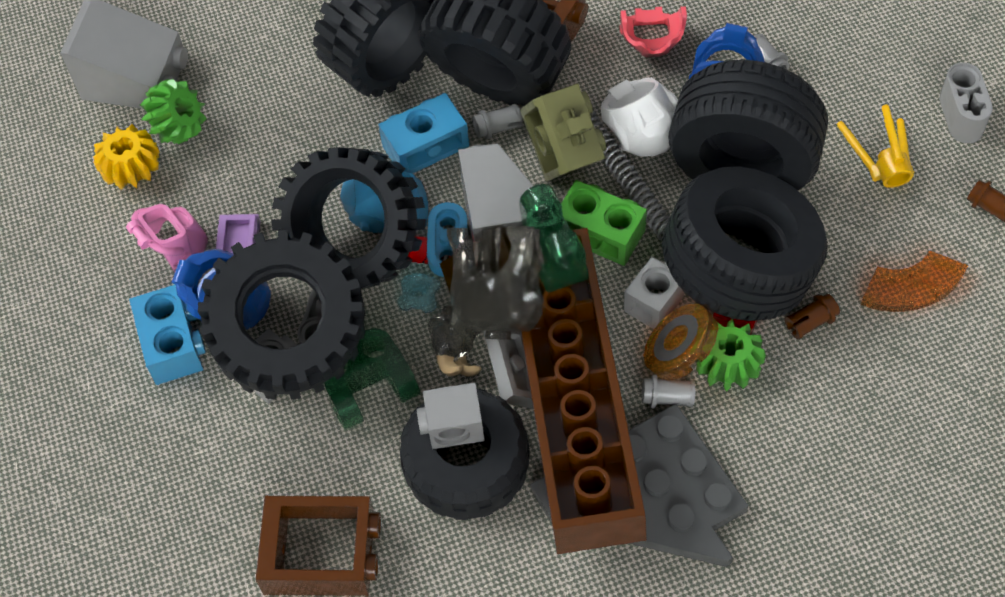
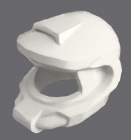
(640, 115)

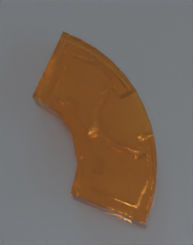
(914, 286)

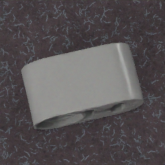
(965, 102)

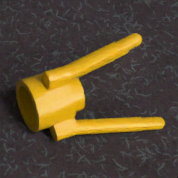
(894, 162)

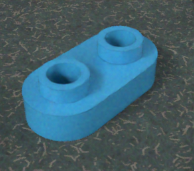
(437, 239)

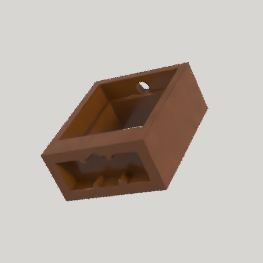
(270, 570)

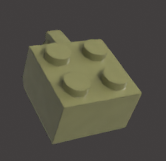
(563, 131)

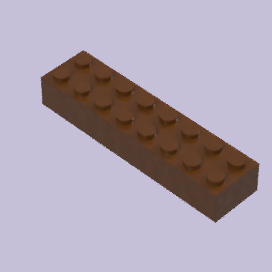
(582, 420)

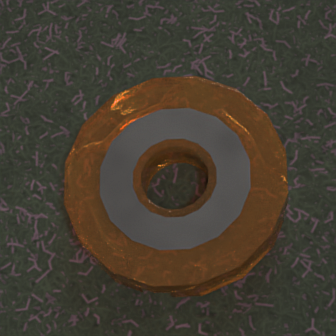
(679, 341)

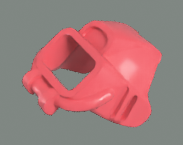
(653, 47)

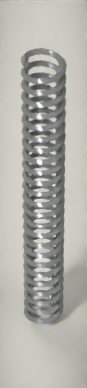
(629, 181)

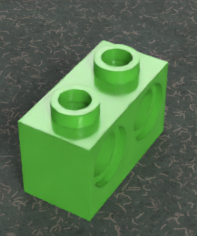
(605, 214)

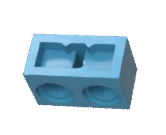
(162, 335)

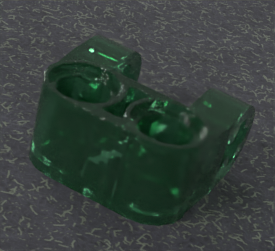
(560, 247)
(368, 371)

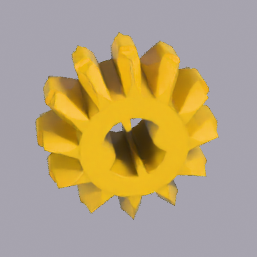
(126, 156)

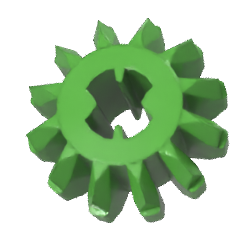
(173, 111)
(741, 366)

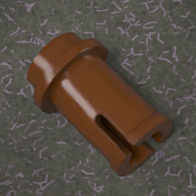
(988, 199)
(813, 315)

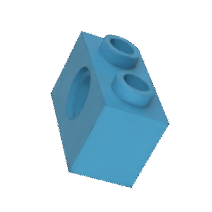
(424, 134)

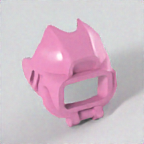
(149, 221)

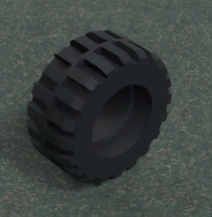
(497, 46)

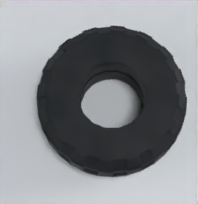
(475, 488)

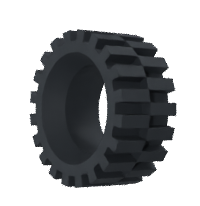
(371, 41)
(316, 179)

